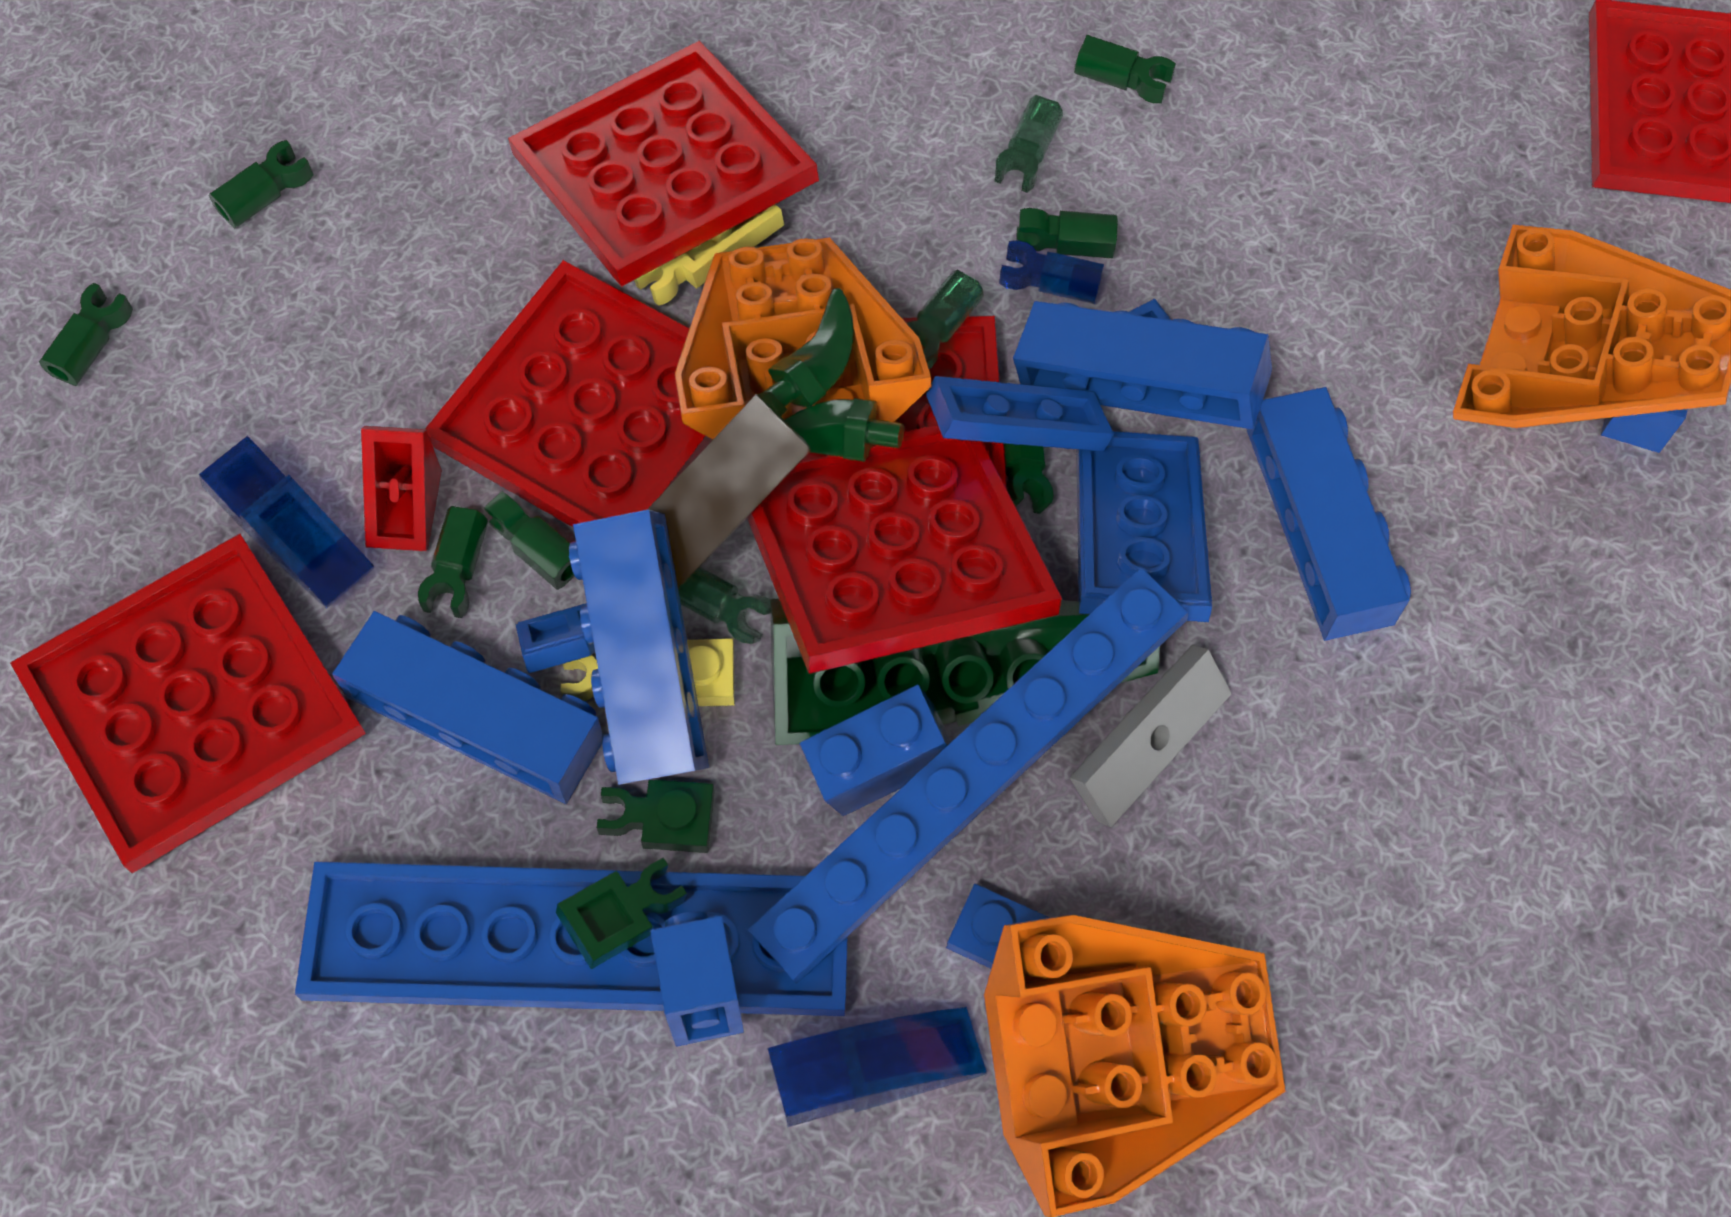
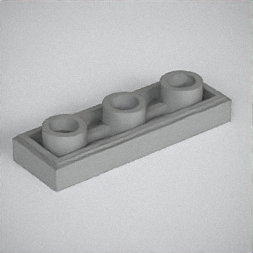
(1151, 735)

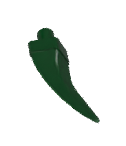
(819, 363)
(845, 428)

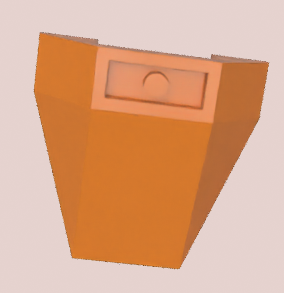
(769, 305)
(1595, 336)
(1122, 1052)

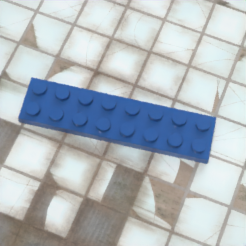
(499, 943)

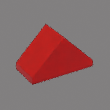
(399, 487)

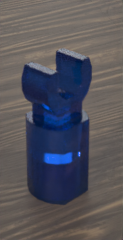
(1052, 273)

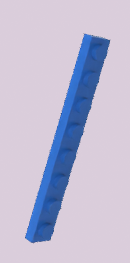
(967, 775)

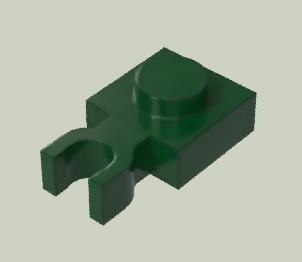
(670, 817)
(613, 916)

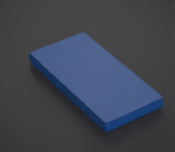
(1144, 511)

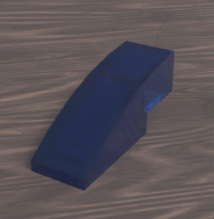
(285, 522)
(874, 1063)

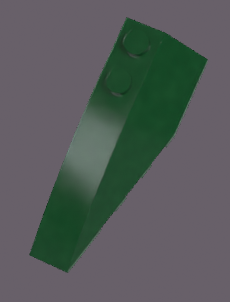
(956, 675)

